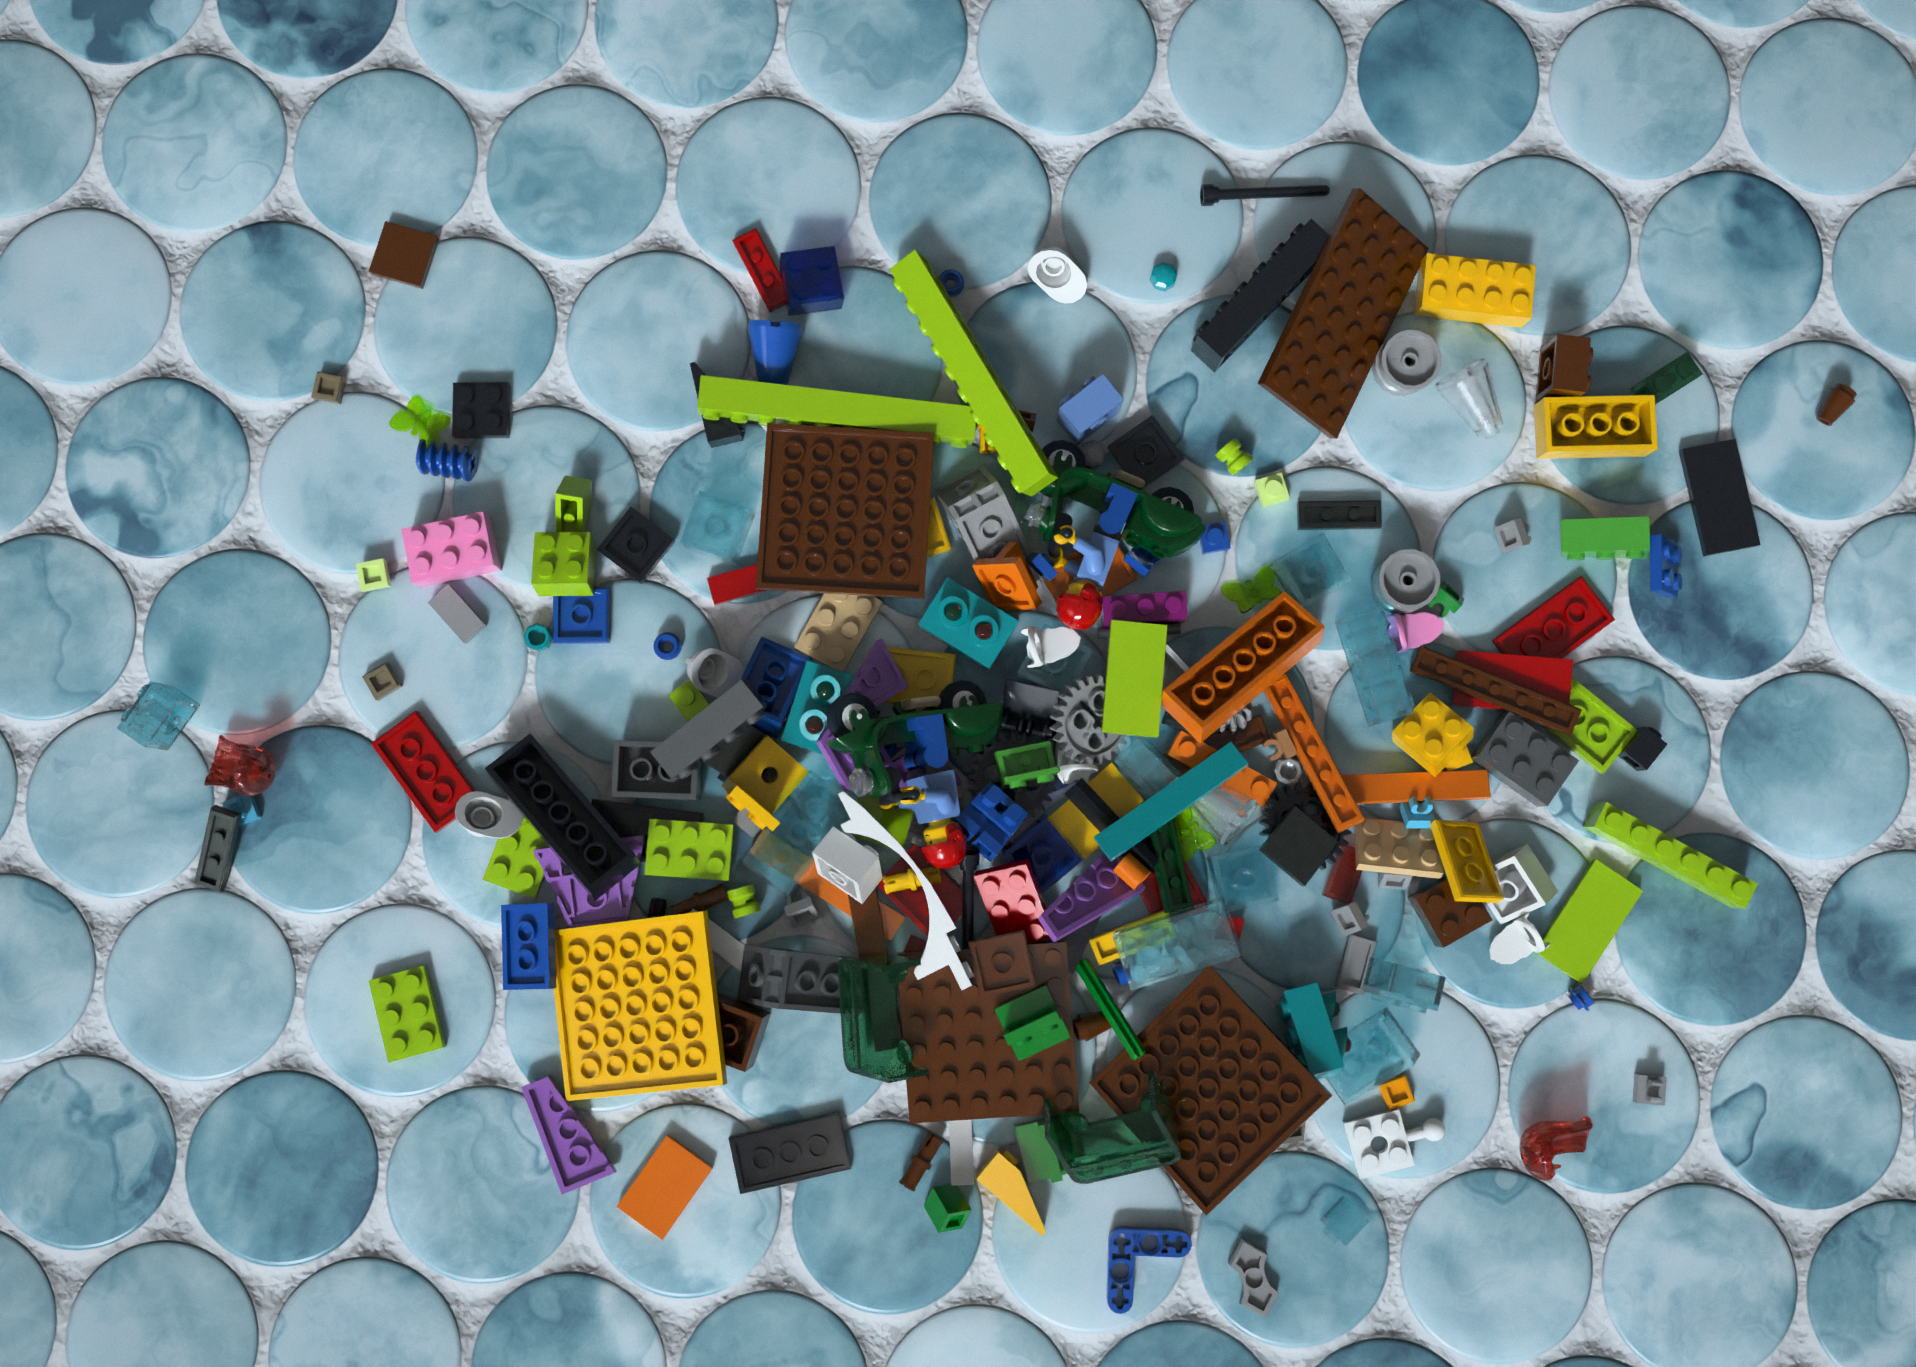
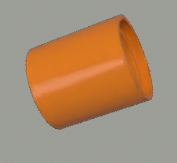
(1131, 871)

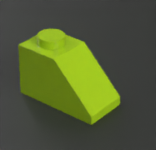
(573, 504)

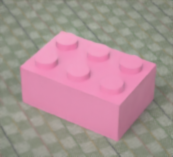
(451, 549)

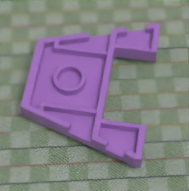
(576, 902)

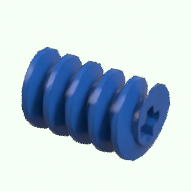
(446, 462)

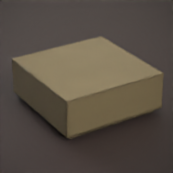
(329, 387)
(382, 681)

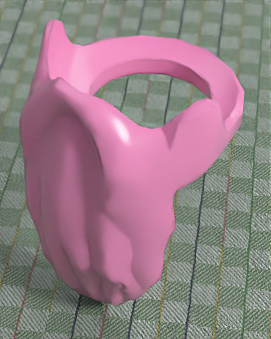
(1413, 629)

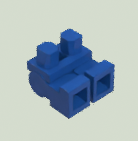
(992, 819)

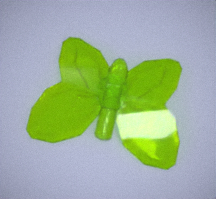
(420, 421)
(1248, 596)
(1188, 838)

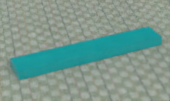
(1170, 801)

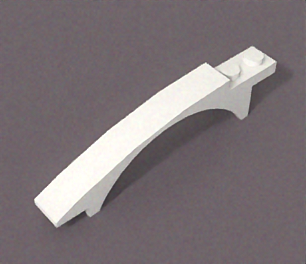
(939, 948)

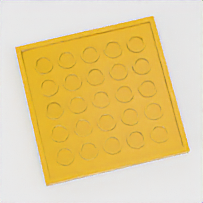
(638, 1007)

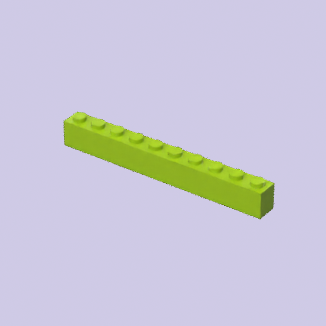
(973, 374)
(830, 408)

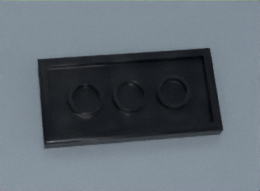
(1719, 497)
(634, 819)
(789, 1152)

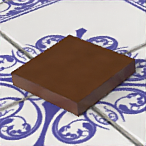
(403, 255)
(1002, 963)

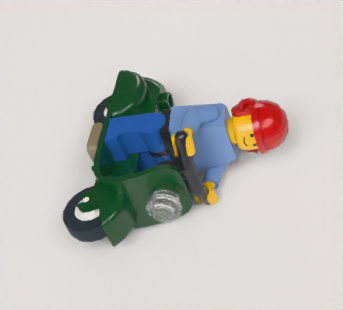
(1154, 521)
(929, 738)

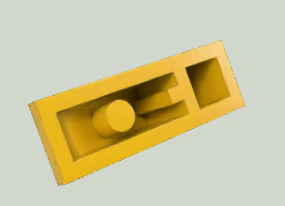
(1007, 1182)

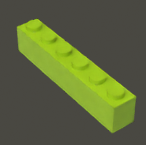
(1670, 855)

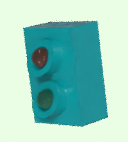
(968, 624)
(813, 698)
(1310, 1031)

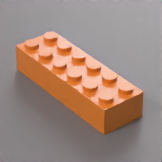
(1242, 666)

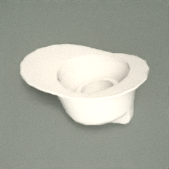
(1057, 275)
(714, 671)
(487, 815)

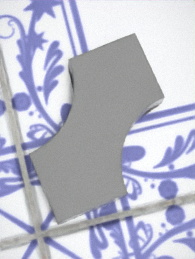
(1250, 1264)

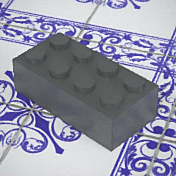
(709, 728)

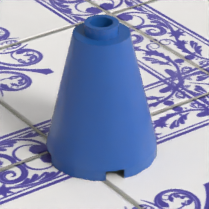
(774, 349)

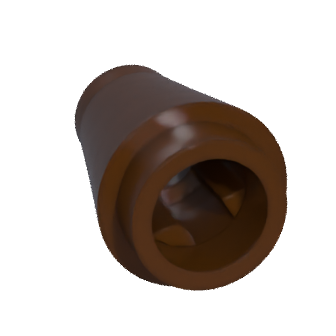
(1836, 403)
(1090, 1025)

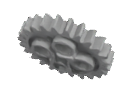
(1075, 736)

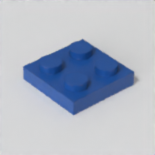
(1664, 566)

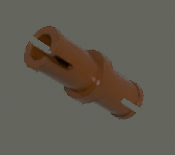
(701, 901)
(921, 1161)

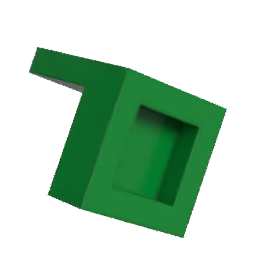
(947, 1208)

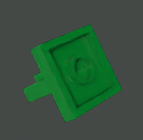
(1032, 1022)
(1037, 1155)

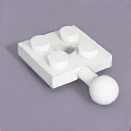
(1397, 1150)

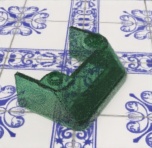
(870, 1018)
(1114, 1144)

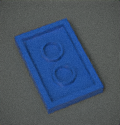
(528, 946)

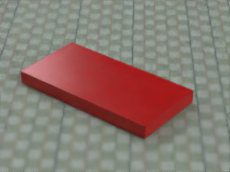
(1557, 624)
(1540, 674)
(424, 769)

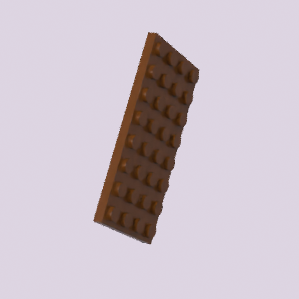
(1343, 314)

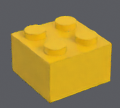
(1432, 734)

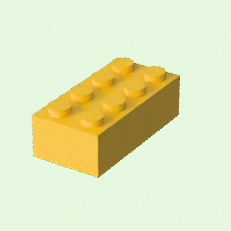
(1475, 290)
(1595, 426)

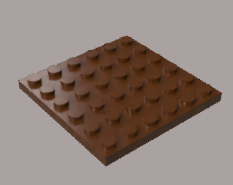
(845, 511)
(965, 1048)
(1227, 1085)

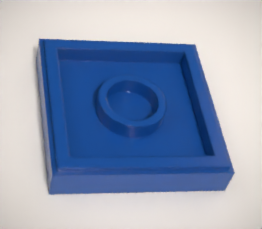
(582, 618)

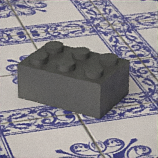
(1524, 759)
(642, 777)

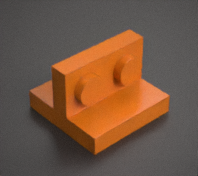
(1008, 580)

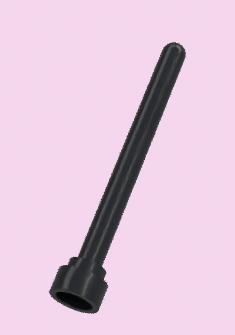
(1212, 194)
(968, 865)

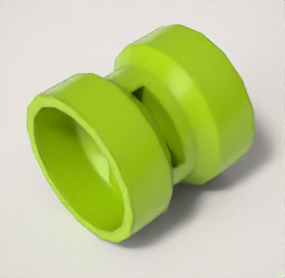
(1235, 458)
(743, 901)

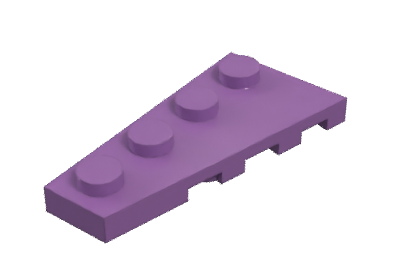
(1087, 898)
(566, 1140)

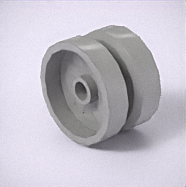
(1422, 358)
(1420, 585)

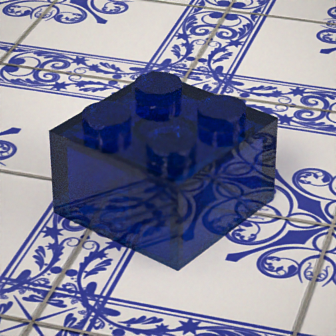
(811, 280)
(1047, 851)

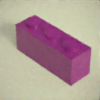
(1145, 608)

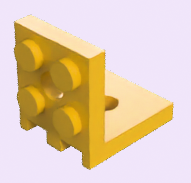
(759, 797)

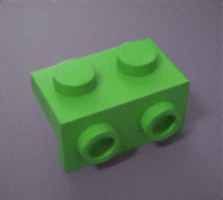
(1025, 764)

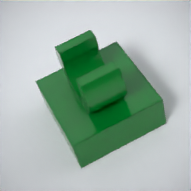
(1448, 597)

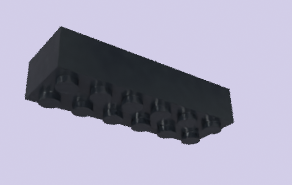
(1260, 296)
(562, 816)

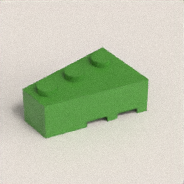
(1605, 538)

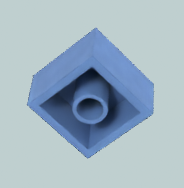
(1089, 408)

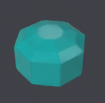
(1163, 276)
(538, 637)

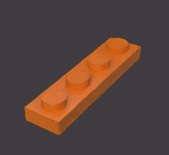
(1248, 781)

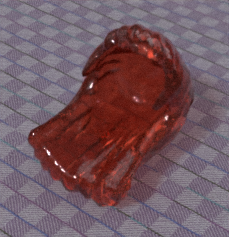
(241, 768)
(1551, 1138)

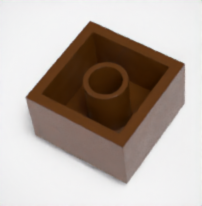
(1564, 367)
(1443, 916)
(741, 1031)

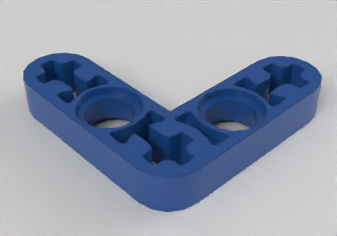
(1135, 1248)

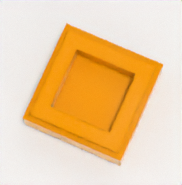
(1396, 1092)

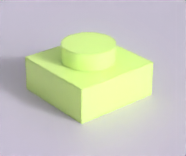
(1271, 490)
(373, 575)

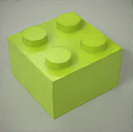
(563, 564)

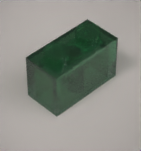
(1669, 378)

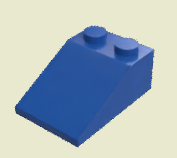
(776, 677)

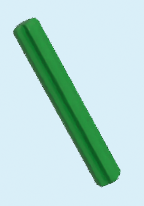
(1110, 1009)

